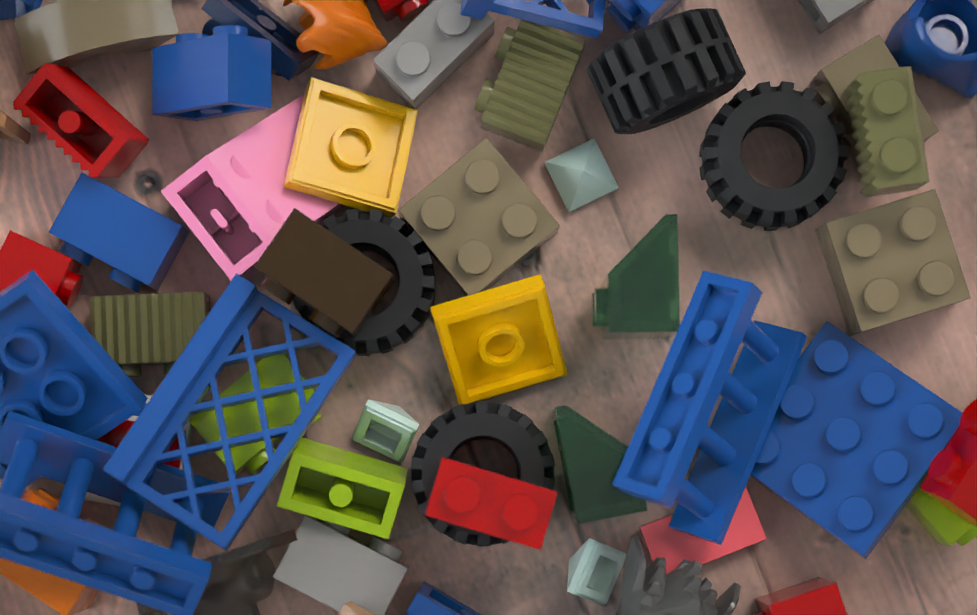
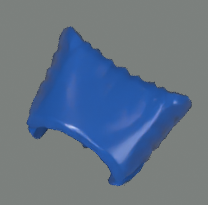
(939, 42)

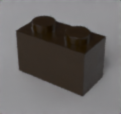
(323, 273)

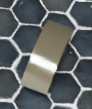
(77, 29)

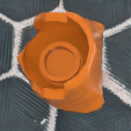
(337, 30)

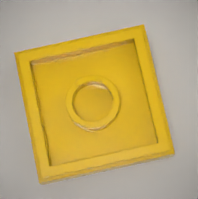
(350, 148)
(499, 340)

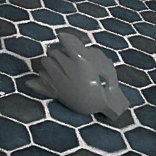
(672, 593)

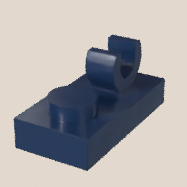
(264, 24)

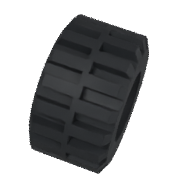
(666, 70)
(806, 123)
(415, 279)
(471, 423)

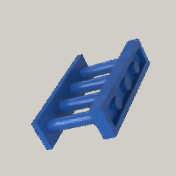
(685, 398)
(86, 551)

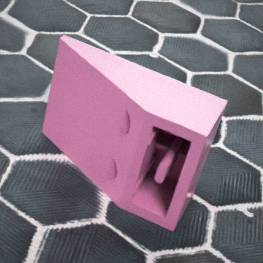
(238, 195)

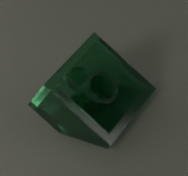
(643, 289)
(589, 468)

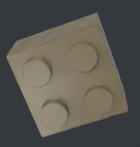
(479, 219)
(892, 262)

